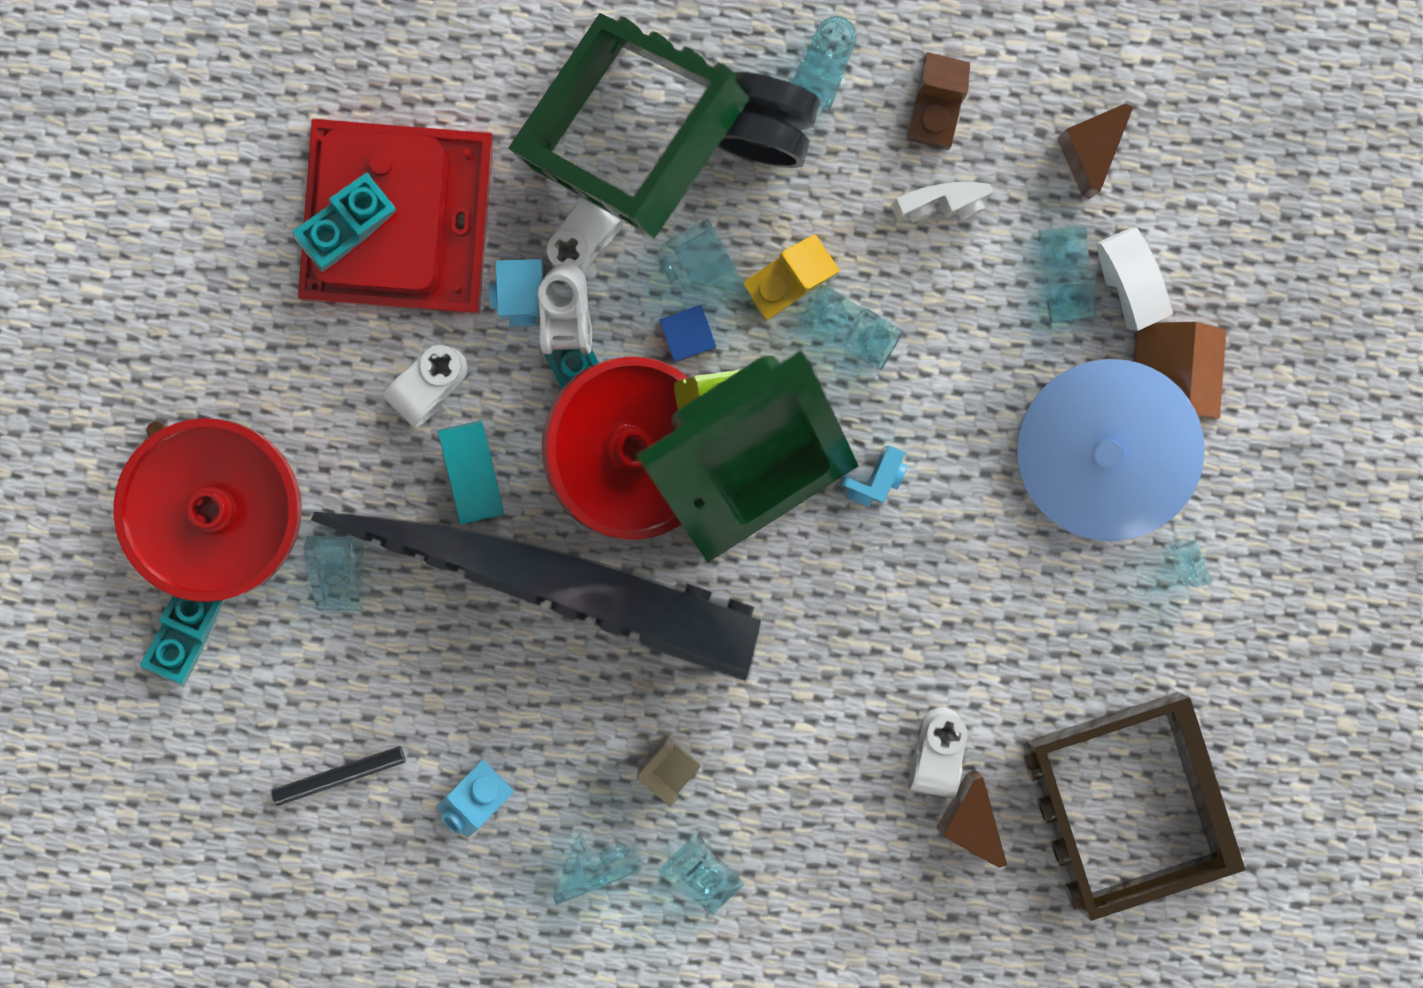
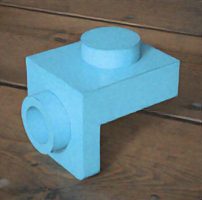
(886, 475)
(474, 800)

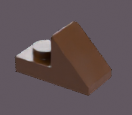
(938, 101)

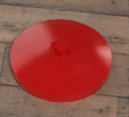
(594, 444)
(207, 509)

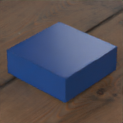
(687, 333)

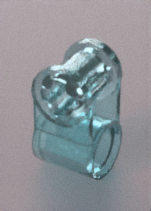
(823, 68)

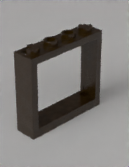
(1225, 853)

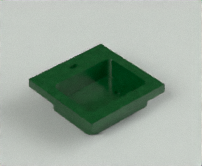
(749, 452)

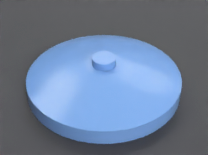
(1110, 450)

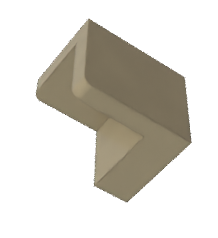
(667, 770)

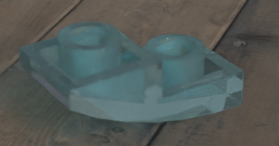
(1066, 273)
(851, 327)

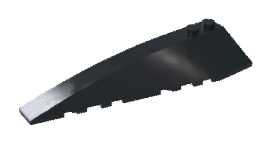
(622, 602)

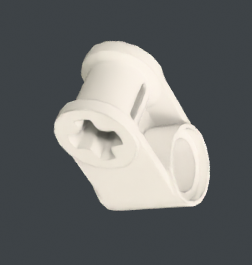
(588, 230)
(564, 320)
(420, 390)
(938, 762)

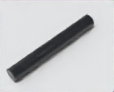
(338, 776)

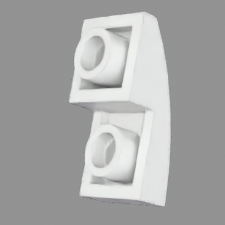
(953, 198)
(1133, 270)

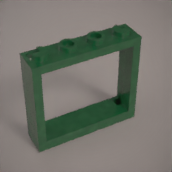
(682, 157)

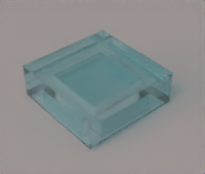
(1189, 562)

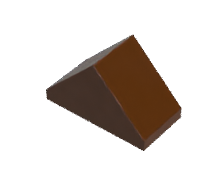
(1092, 146)
(971, 821)

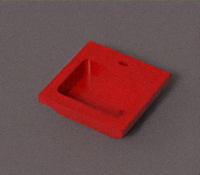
(417, 253)

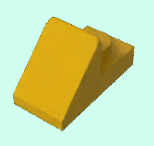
(790, 277)

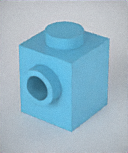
(517, 291)

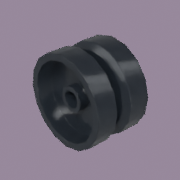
(772, 122)

